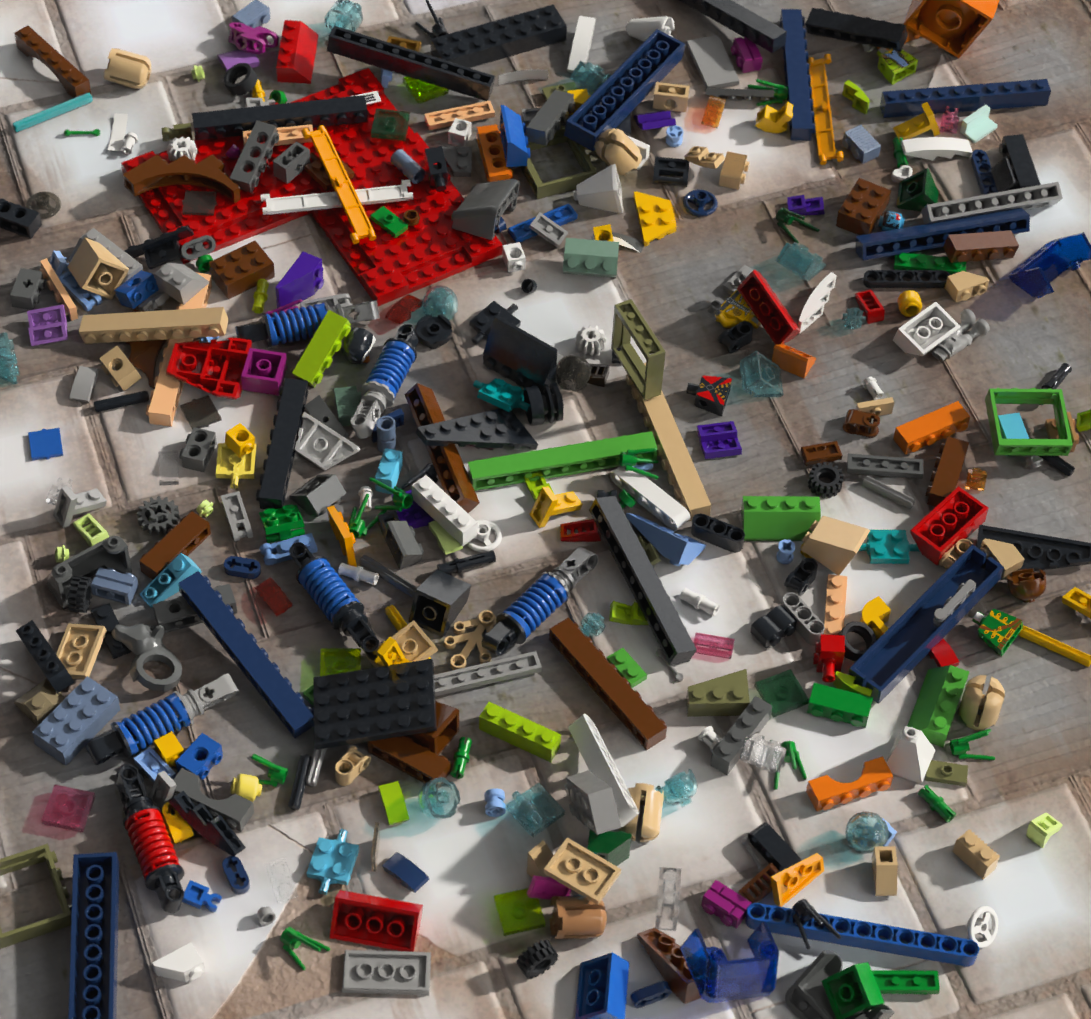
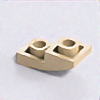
(702, 157)

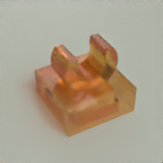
(976, 479)

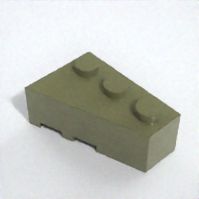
(719, 696)

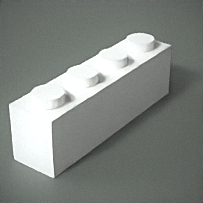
(444, 510)

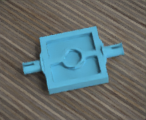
(333, 861)

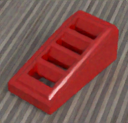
(872, 307)
(588, 536)

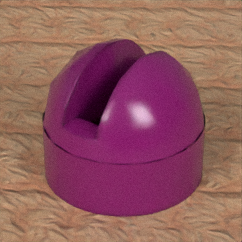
(233, 152)

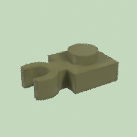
(178, 131)

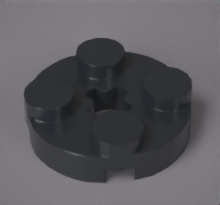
(434, 339)

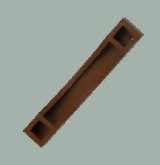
(69, 76)

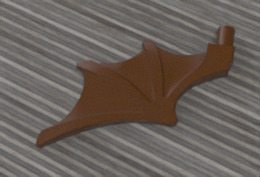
(145, 355)

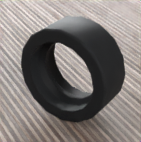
(243, 86)
(864, 631)

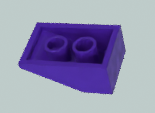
(301, 280)

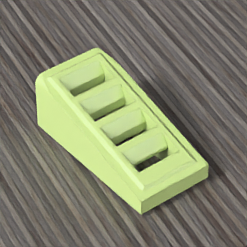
(93, 532)

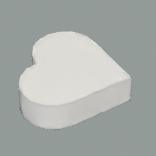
(903, 172)

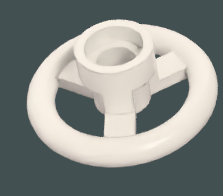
(483, 532)
(980, 926)

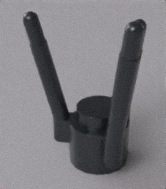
(438, 29)
(428, 470)
(805, 912)

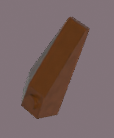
(670, 963)

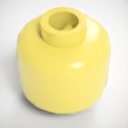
(246, 786)

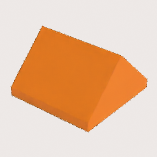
(792, 360)

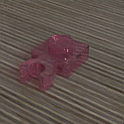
(949, 121)

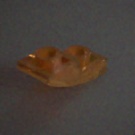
(713, 111)

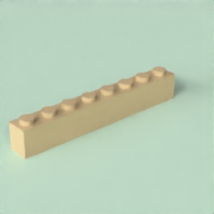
(153, 325)

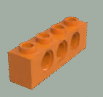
(492, 153)

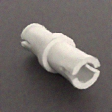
(358, 573)
(699, 601)

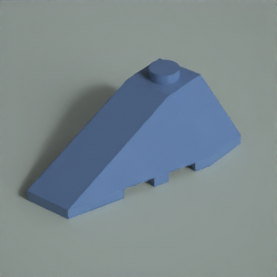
(671, 545)

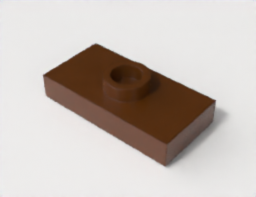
(821, 453)

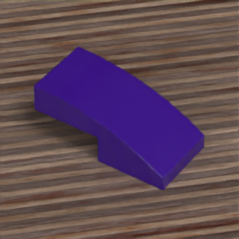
(803, 206)

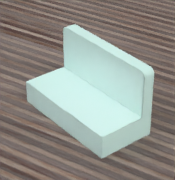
(978, 125)

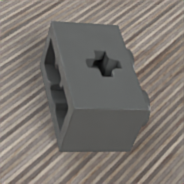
(291, 162)
(27, 289)

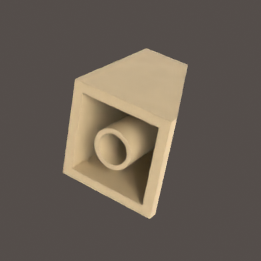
(97, 269)
(833, 542)

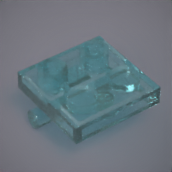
(535, 809)

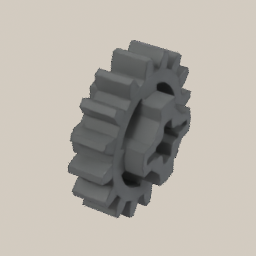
(158, 515)

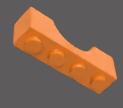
(826, 792)

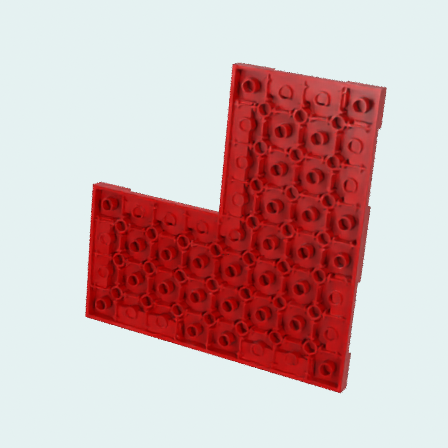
(383, 266)

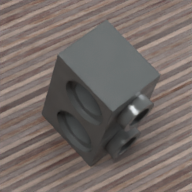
(198, 449)

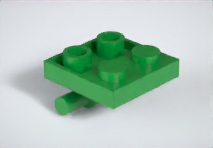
(282, 522)

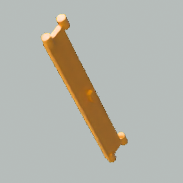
(822, 110)
(341, 184)

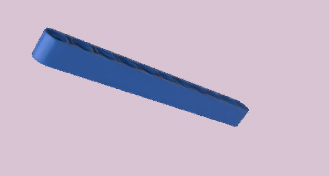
(872, 931)

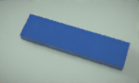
(559, 215)

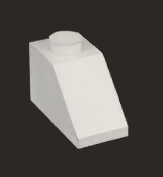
(180, 964)

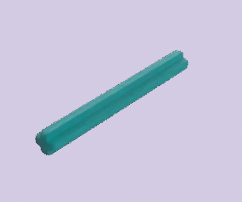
(52, 112)

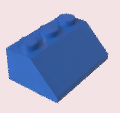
(513, 138)
(602, 988)

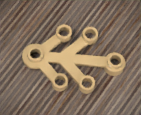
(473, 638)

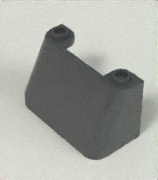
(485, 206)
(106, 554)

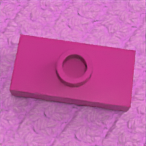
(546, 888)

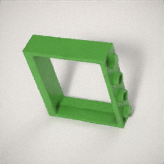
(1029, 447)

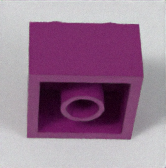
(264, 371)

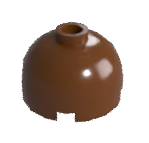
(1027, 584)

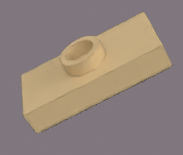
(878, 407)

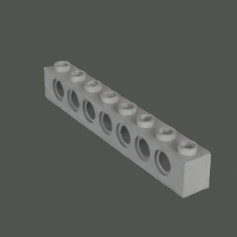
(1026, 198)

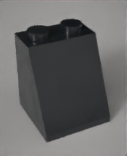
(439, 602)

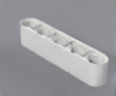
(651, 497)

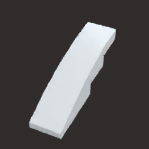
(581, 42)
(932, 147)
(815, 304)

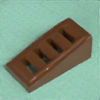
(766, 874)

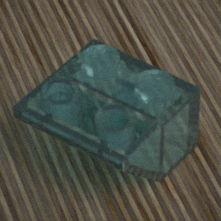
(589, 76)
(800, 260)
(8, 359)

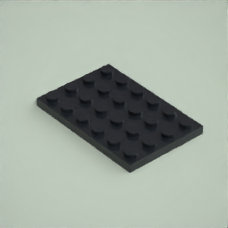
(374, 704)

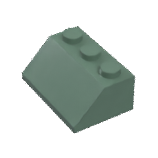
(590, 257)

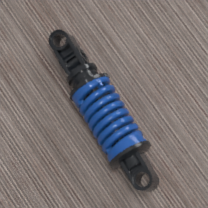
(334, 598)

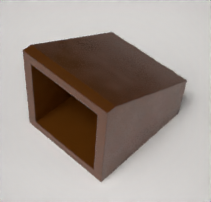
(447, 728)

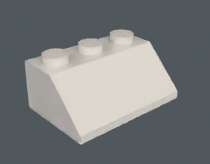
(925, 330)

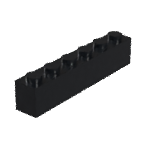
(856, 29)

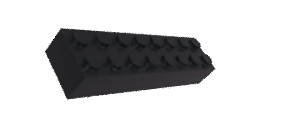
(501, 38)

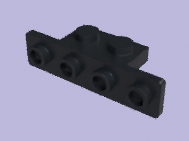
(161, 249)

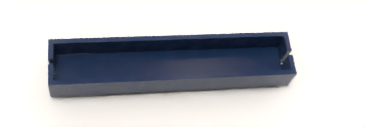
(914, 632)

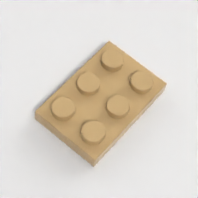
(413, 643)
(80, 648)
(582, 871)

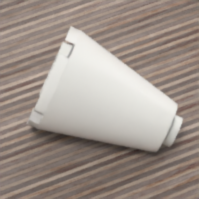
(644, 27)

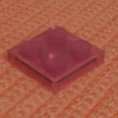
(68, 808)

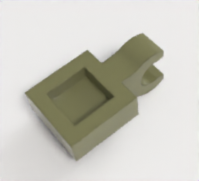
(650, 551)

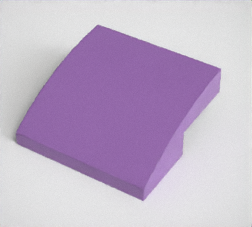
(237, 56)
(47, 325)

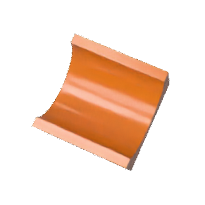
(950, 23)

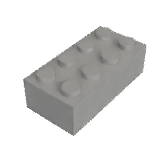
(592, 802)

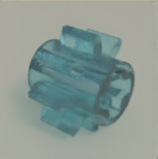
(853, 318)
(593, 624)

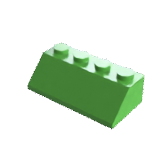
(778, 517)
(938, 702)

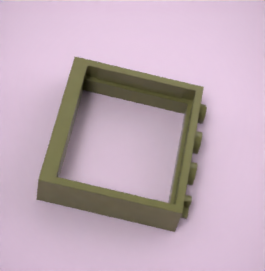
(561, 185)
(630, 323)
(26, 859)

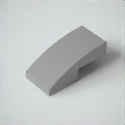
(83, 384)

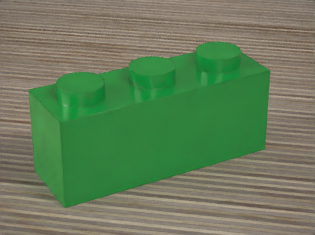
(839, 705)

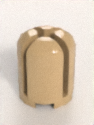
(128, 69)
(618, 149)
(974, 700)
(653, 802)

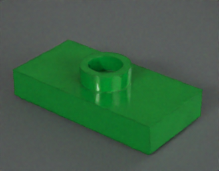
(389, 222)

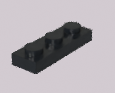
(105, 617)

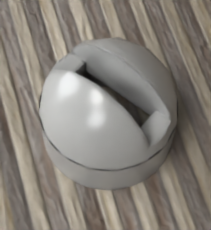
(265, 915)

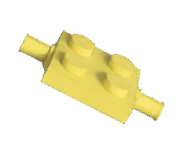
(233, 467)

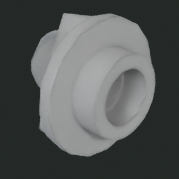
(1033, 461)

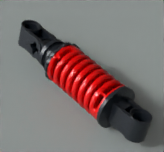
(150, 840)

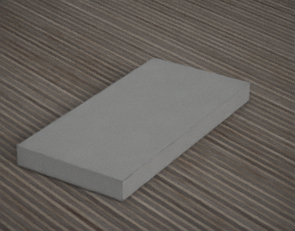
(713, 62)
(386, 972)

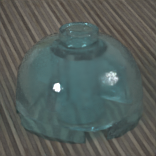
(440, 301)
(679, 789)
(438, 798)
(866, 831)

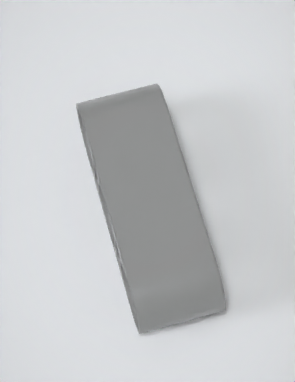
(809, 623)

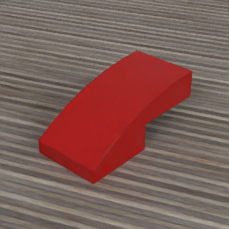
(943, 654)

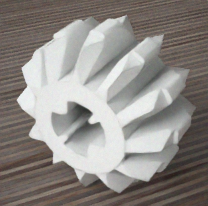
(181, 147)
(590, 340)

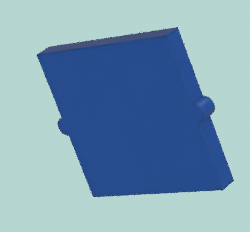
(45, 444)

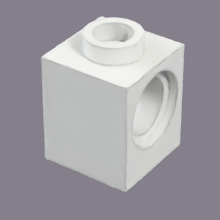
(459, 132)
(514, 257)

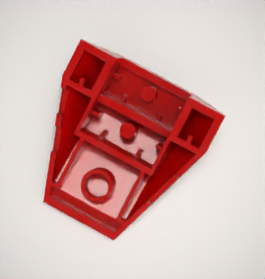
(211, 365)

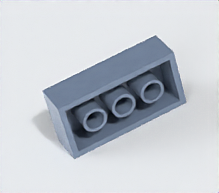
(76, 720)

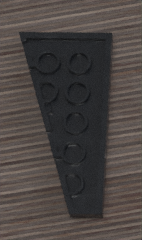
(483, 430)
(1039, 550)

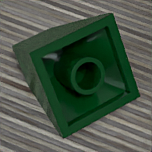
(917, 191)

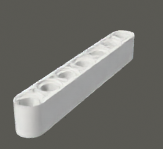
(602, 765)

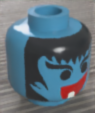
(891, 221)

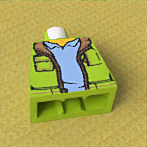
(896, 64)

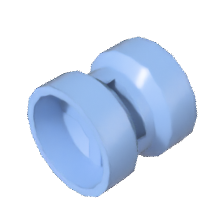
(495, 805)

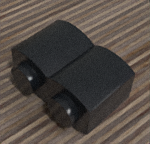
(773, 626)

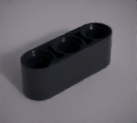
(717, 533)
(773, 847)

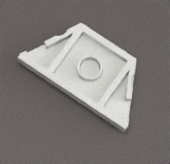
(322, 444)

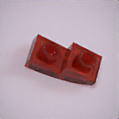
(402, 309)
(273, 596)

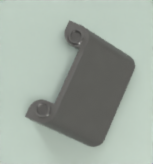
(809, 997)

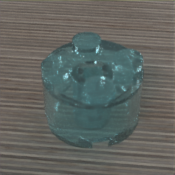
(344, 15)

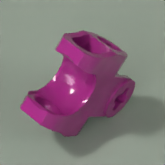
(249, 38)

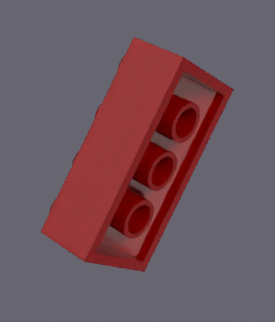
(296, 53)
(768, 308)
(947, 523)
(375, 921)

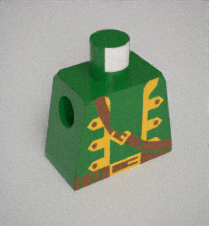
(998, 629)

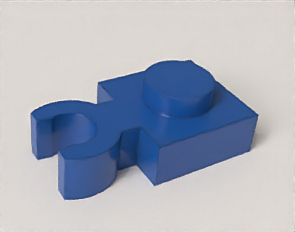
(197, 895)

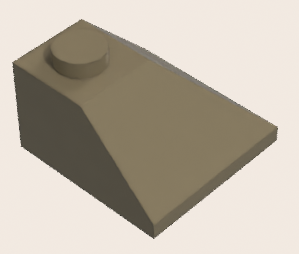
(39, 701)

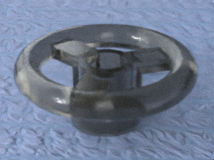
(42, 202)

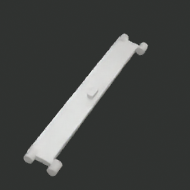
(331, 200)

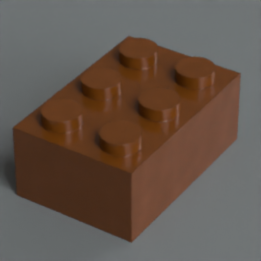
(863, 207)
(241, 269)

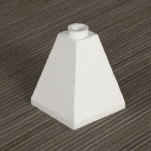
(601, 191)
(910, 755)

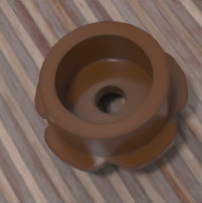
(411, 217)

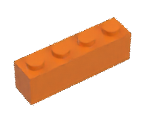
(931, 427)

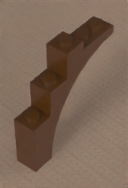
(183, 171)

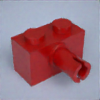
(829, 655)

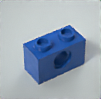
(137, 289)
(204, 748)

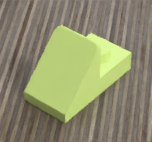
(1042, 829)

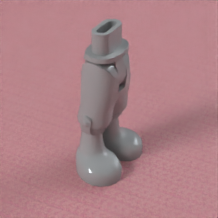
(958, 340)

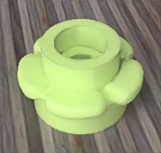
(198, 73)
(205, 508)
(61, 554)

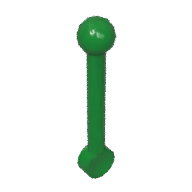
(96, 132)

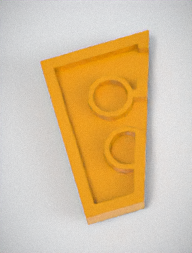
(343, 534)
(795, 878)

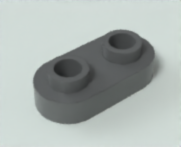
(197, 247)

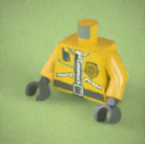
(734, 309)

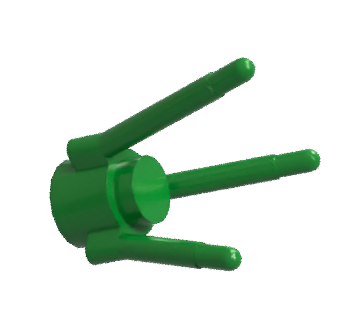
(780, 92)
(628, 460)
(400, 497)
(357, 525)
(961, 746)
(790, 756)
(276, 773)
(293, 939)

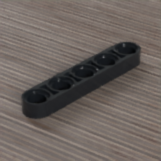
(898, 282)

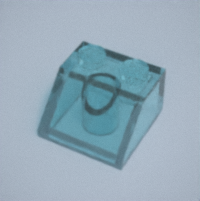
(760, 376)

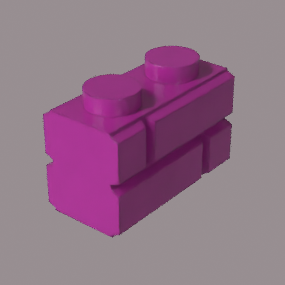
(746, 54)
(725, 904)

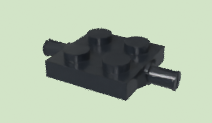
(483, 321)

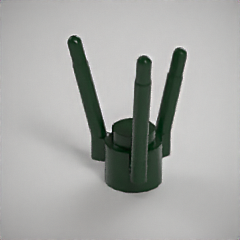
(786, 217)

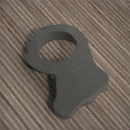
(148, 646)

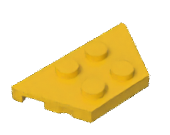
(654, 217)

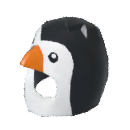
(357, 345)

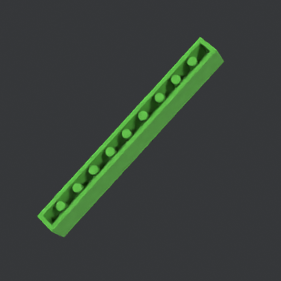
(557, 461)

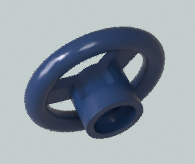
(700, 198)

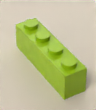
(322, 348)
(519, 731)

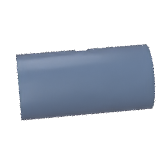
(408, 166)
(386, 433)

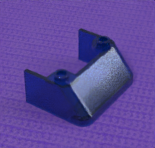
(1049, 262)
(733, 979)

